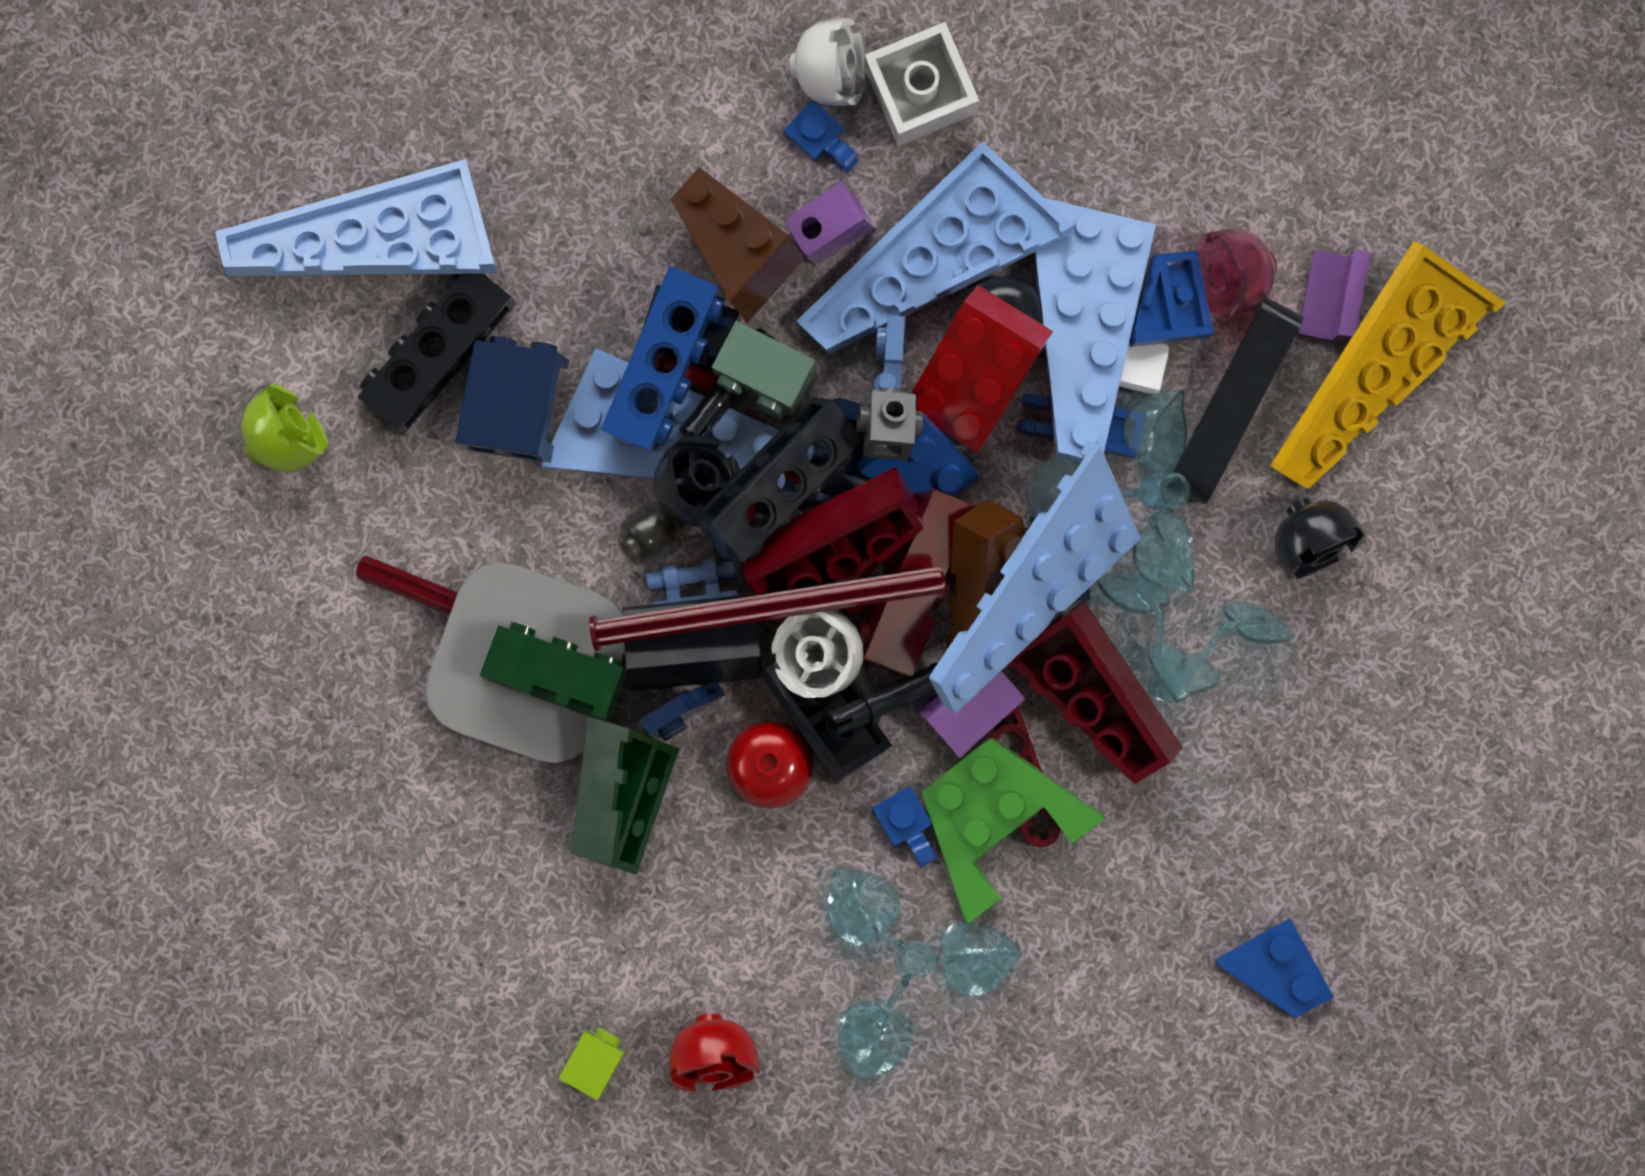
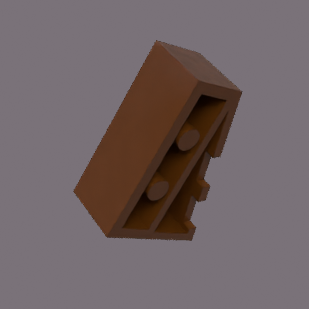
(738, 243)
(980, 549)

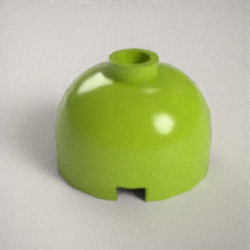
(279, 433)

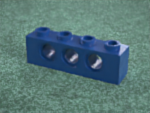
(625, 416)

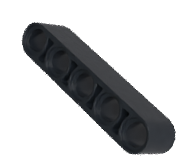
(1237, 398)

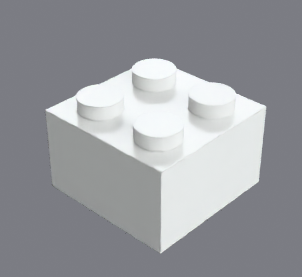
(921, 84)

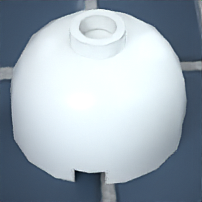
(828, 62)
(817, 653)

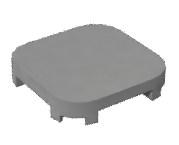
(494, 712)

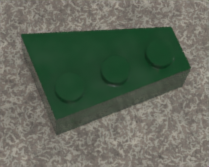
(554, 671)
(619, 794)

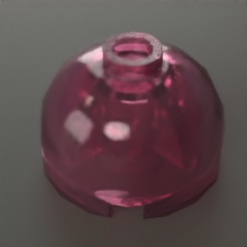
(1237, 270)

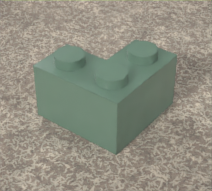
(766, 369)

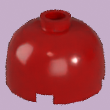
(769, 765)
(713, 1053)

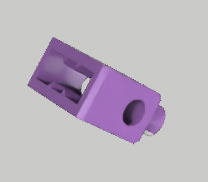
(840, 220)

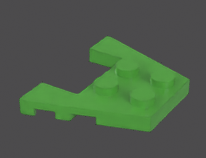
(986, 802)

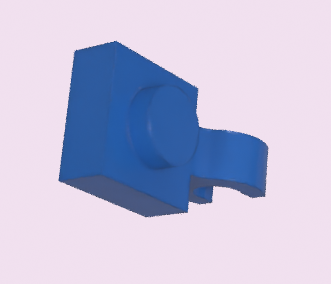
(819, 134)
(904, 821)

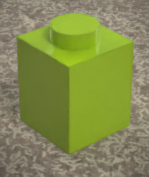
(593, 1062)

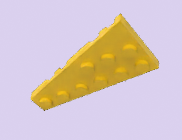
(1396, 345)

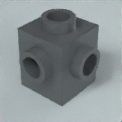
(889, 424)

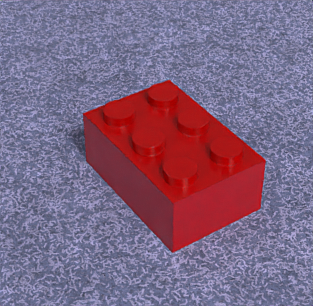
(979, 367)

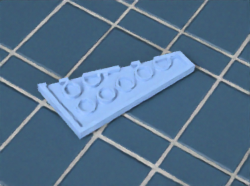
(395, 227)
(953, 237)
(1090, 303)
(588, 449)
(1042, 577)

